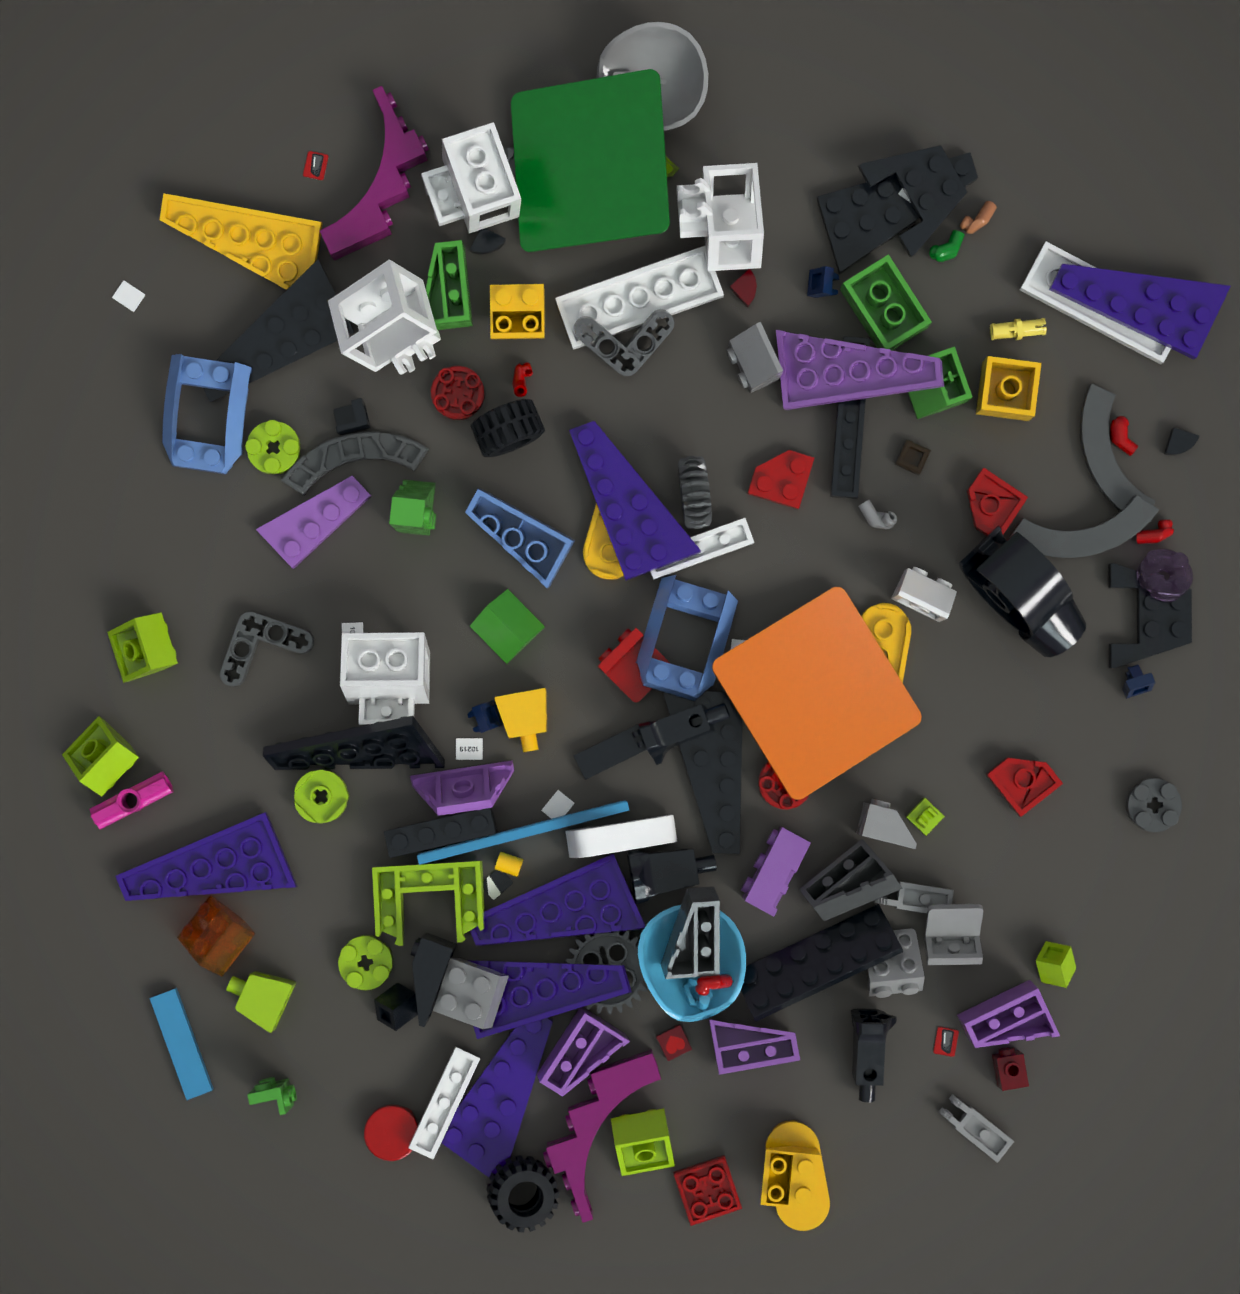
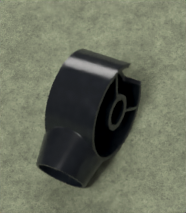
(1025, 591)

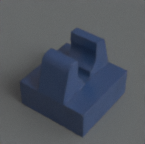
(821, 282)
(1137, 682)
(486, 716)

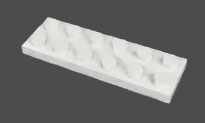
(1038, 284)
(633, 296)

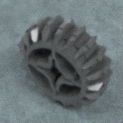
(694, 492)

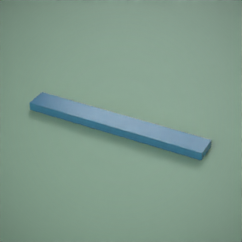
(523, 831)

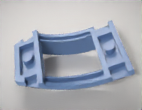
(209, 375)
(695, 601)

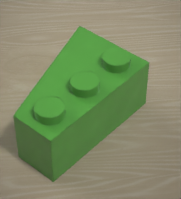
(449, 286)
(413, 508)

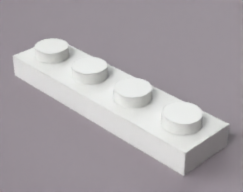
(712, 544)
(444, 1103)

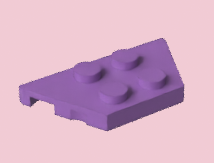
(463, 787)

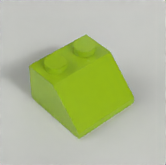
(142, 647)
(100, 756)
(642, 1142)

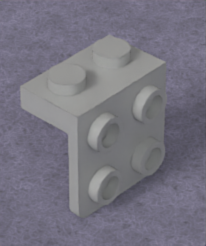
(953, 934)
(900, 973)

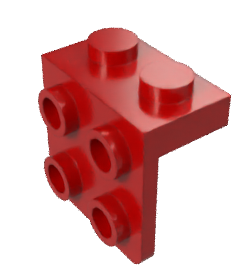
(622, 667)

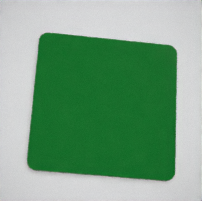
(590, 161)

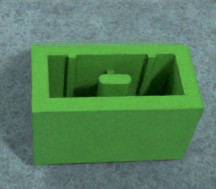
(955, 389)

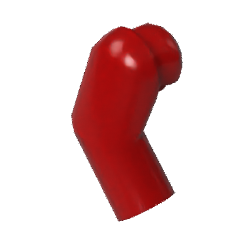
(519, 383)
(1119, 435)
(1154, 536)
(706, 983)

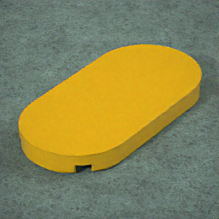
(599, 551)
(892, 633)
(800, 1135)

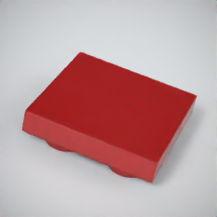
(707, 1190)

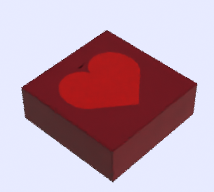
(674, 1042)

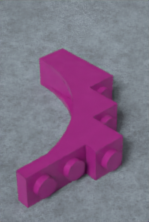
(366, 221)
(612, 1085)

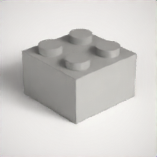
(470, 993)

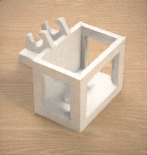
(473, 180)
(727, 222)
(390, 316)
(385, 674)

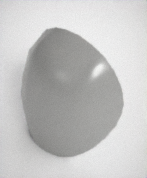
(670, 53)

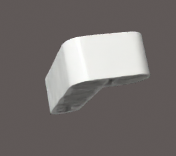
(621, 836)

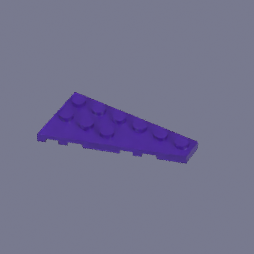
(1161, 308)
(635, 519)
(226, 862)
(574, 905)
(549, 989)
(493, 1109)

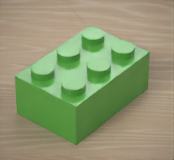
(885, 304)

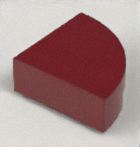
(745, 287)

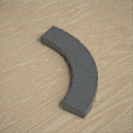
(349, 449)
(1098, 450)
(1093, 539)

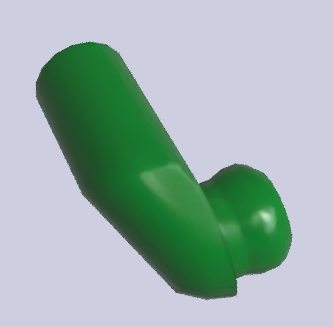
(948, 250)

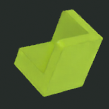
(1056, 964)

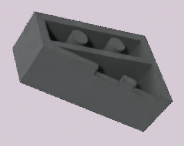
(849, 882)
(695, 937)

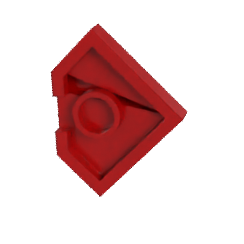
(782, 479)
(993, 502)
(1023, 782)

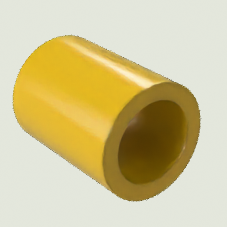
(509, 864)

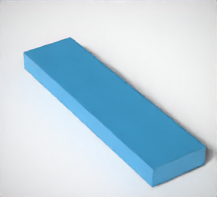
(181, 1043)

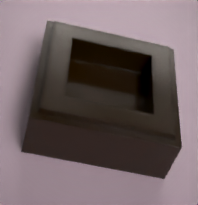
(912, 457)

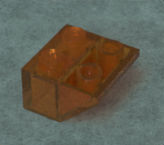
(215, 936)

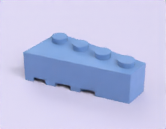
(521, 535)

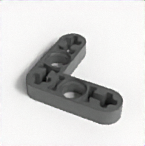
(630, 348)
(252, 639)

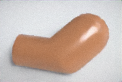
(980, 220)

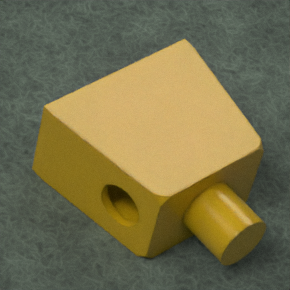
(524, 716)

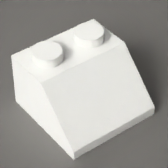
(924, 594)

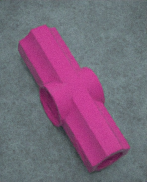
(117, 808)

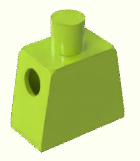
(262, 998)

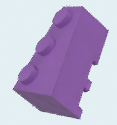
(774, 870)
(1009, 1017)
(750, 1047)
(580, 1050)

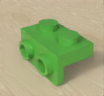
(270, 1089)

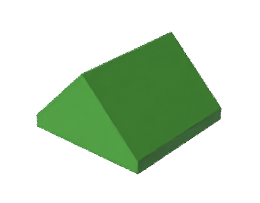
(506, 626)

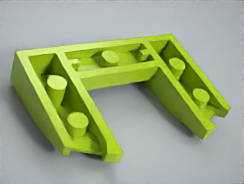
(393, 881)

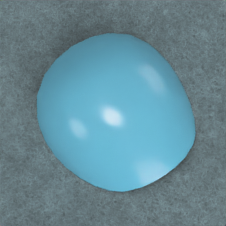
(678, 995)

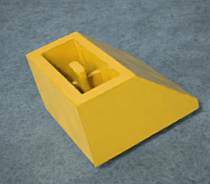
(517, 311)
(790, 1177)

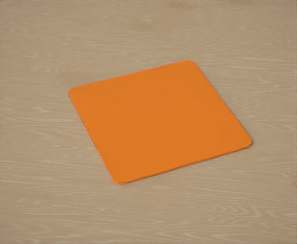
(816, 692)

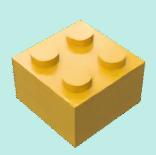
(1008, 388)

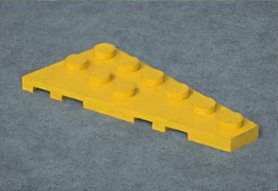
(259, 240)

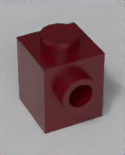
(1010, 1069)

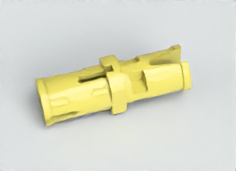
(1017, 329)

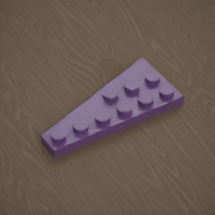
(840, 371)

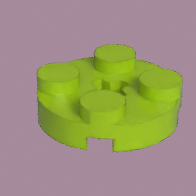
(272, 432)
(305, 796)
(352, 954)

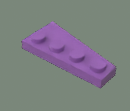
(310, 523)

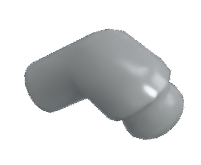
(877, 519)

